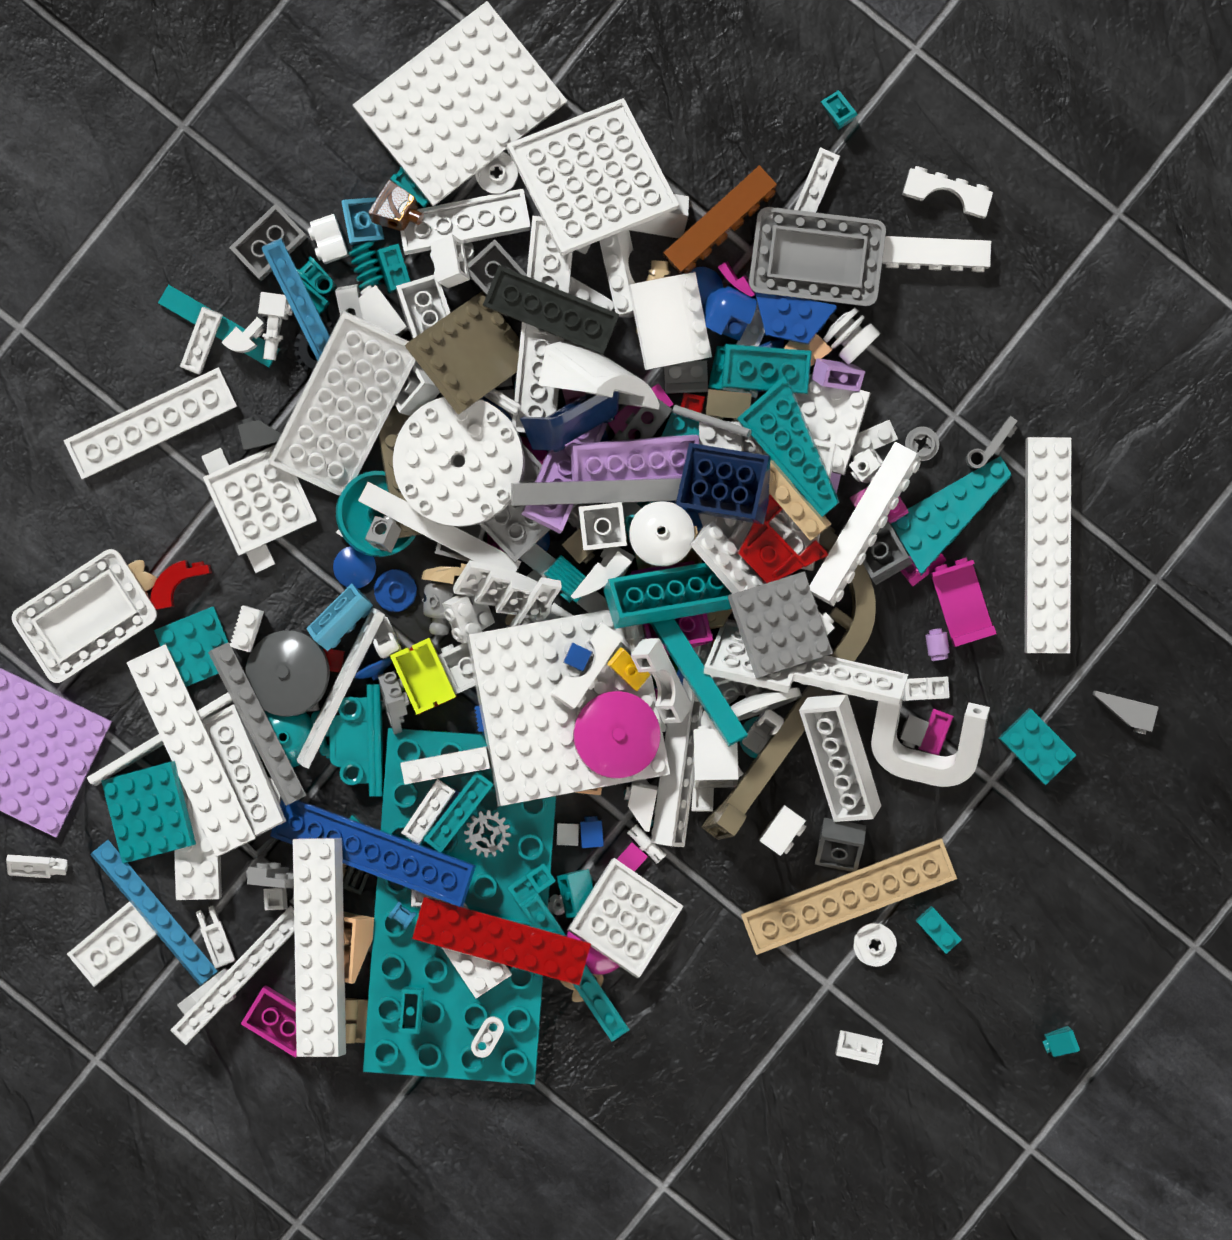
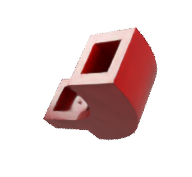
(165, 585)

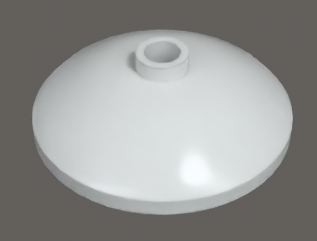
(664, 548)

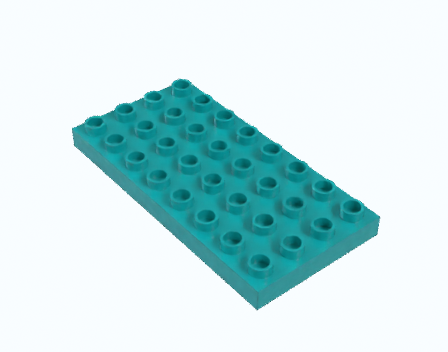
(397, 961)

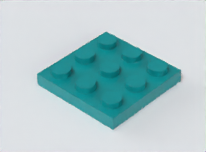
(191, 641)

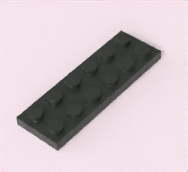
(551, 309)

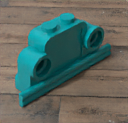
(358, 740)

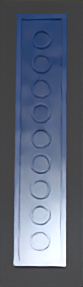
(380, 852)

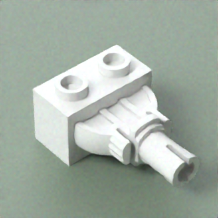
(275, 308)

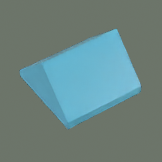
(358, 222)

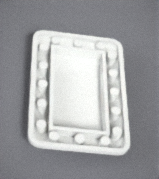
(84, 616)

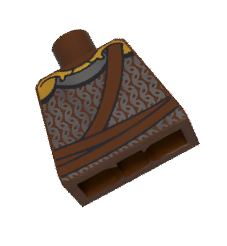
(395, 208)

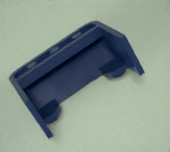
(570, 421)

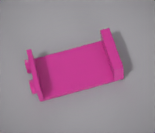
(962, 602)

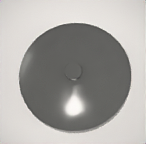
(288, 673)

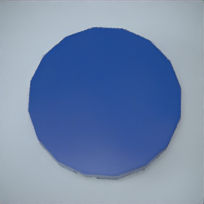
(395, 590)

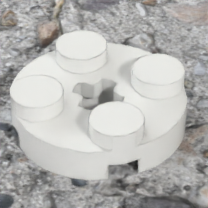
(505, 181)
(886, 948)

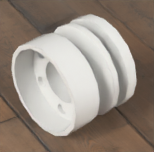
(851, 336)

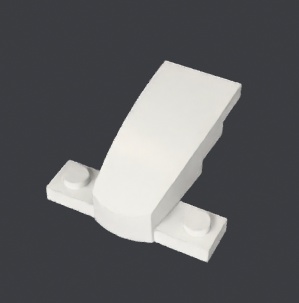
(508, 591)

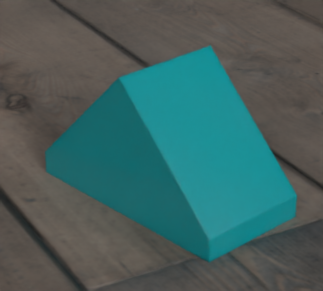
(839, 109)

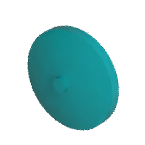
(356, 518)

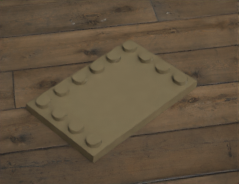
(467, 353)

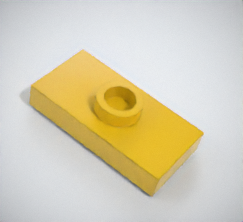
(626, 669)

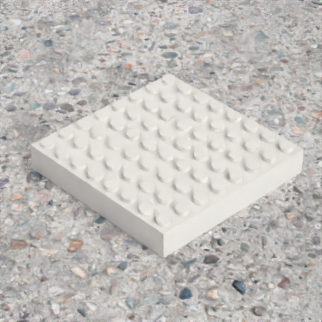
(527, 727)

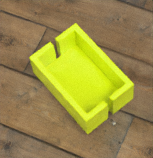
(423, 676)

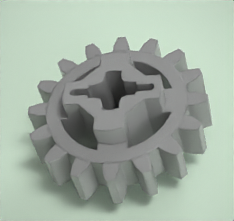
(474, 838)

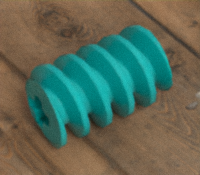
(365, 265)

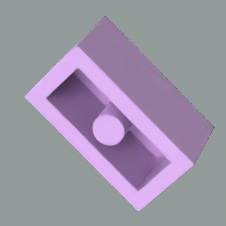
(838, 375)

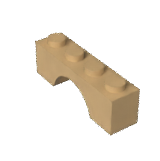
(795, 504)

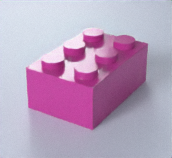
(273, 1019)

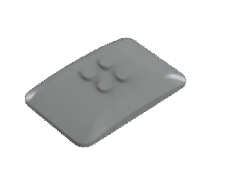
(817, 256)

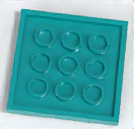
(148, 812)

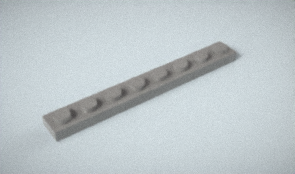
(257, 723)

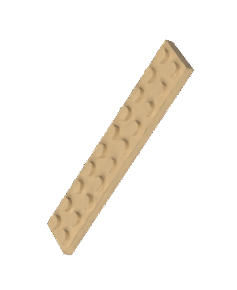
(848, 896)

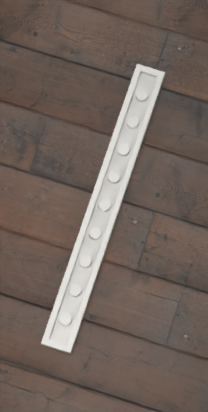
(808, 201)

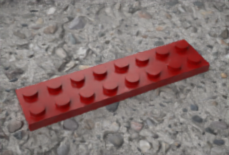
(501, 941)

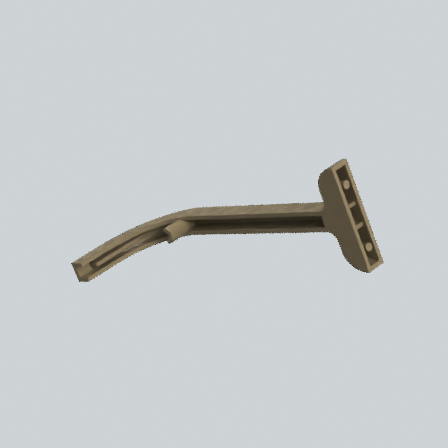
(730, 816)

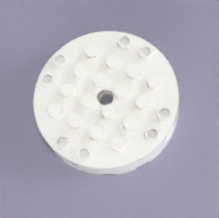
(427, 469)

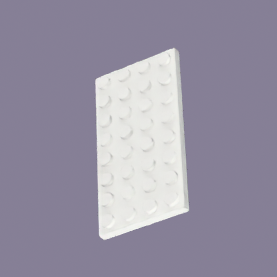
(343, 404)

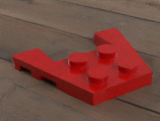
(770, 554)

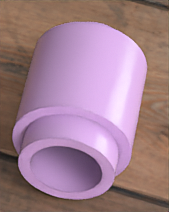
(937, 644)

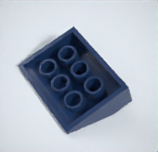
(725, 483)

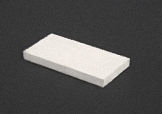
(111, 944)

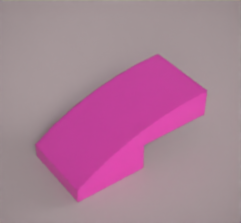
(741, 284)

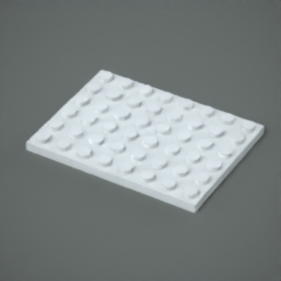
(459, 103)

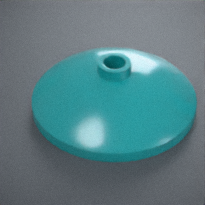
(297, 731)

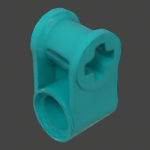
(314, 275)

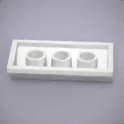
(669, 224)

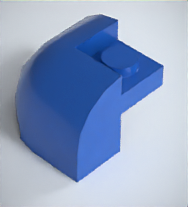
(729, 311)

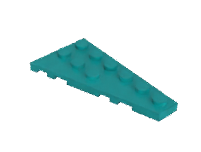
(785, 437)
(942, 516)

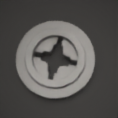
(932, 441)

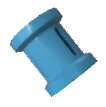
(402, 915)

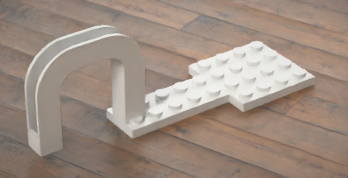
(730, 661)

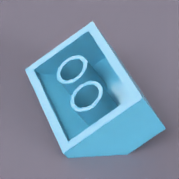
(339, 617)

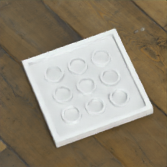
(834, 417)
(258, 501)
(625, 918)

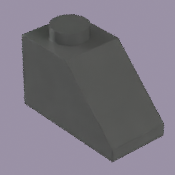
(257, 434)

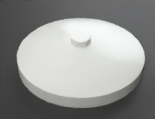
(760, 701)

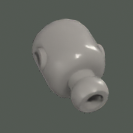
(434, 596)

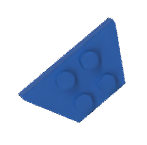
(792, 317)

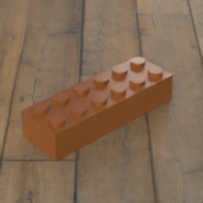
(718, 221)

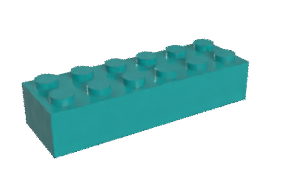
(665, 595)

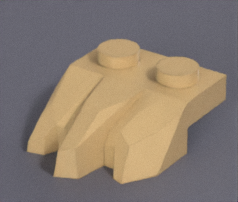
(443, 574)

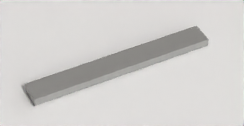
(594, 491)

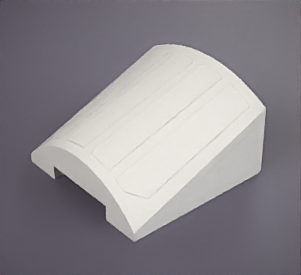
(584, 370)

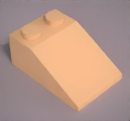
(357, 940)

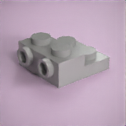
(393, 699)
(270, 875)

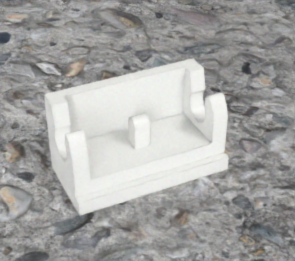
(859, 1047)

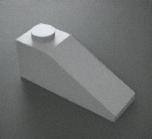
(1132, 712)

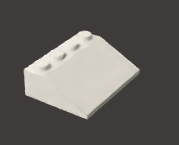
(670, 321)

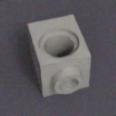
(388, 539)
(913, 731)

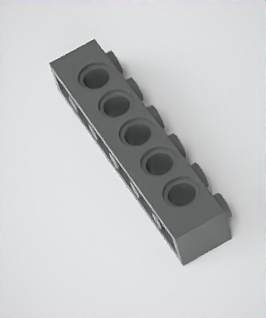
(646, 430)

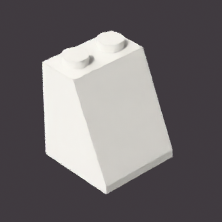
(379, 311)
(713, 760)

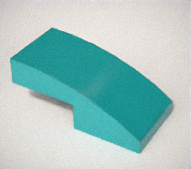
(531, 884)

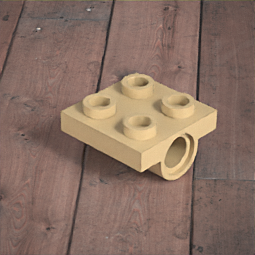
(356, 1019)

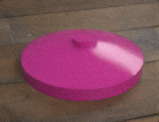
(616, 734)

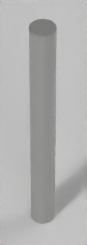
(712, 421)

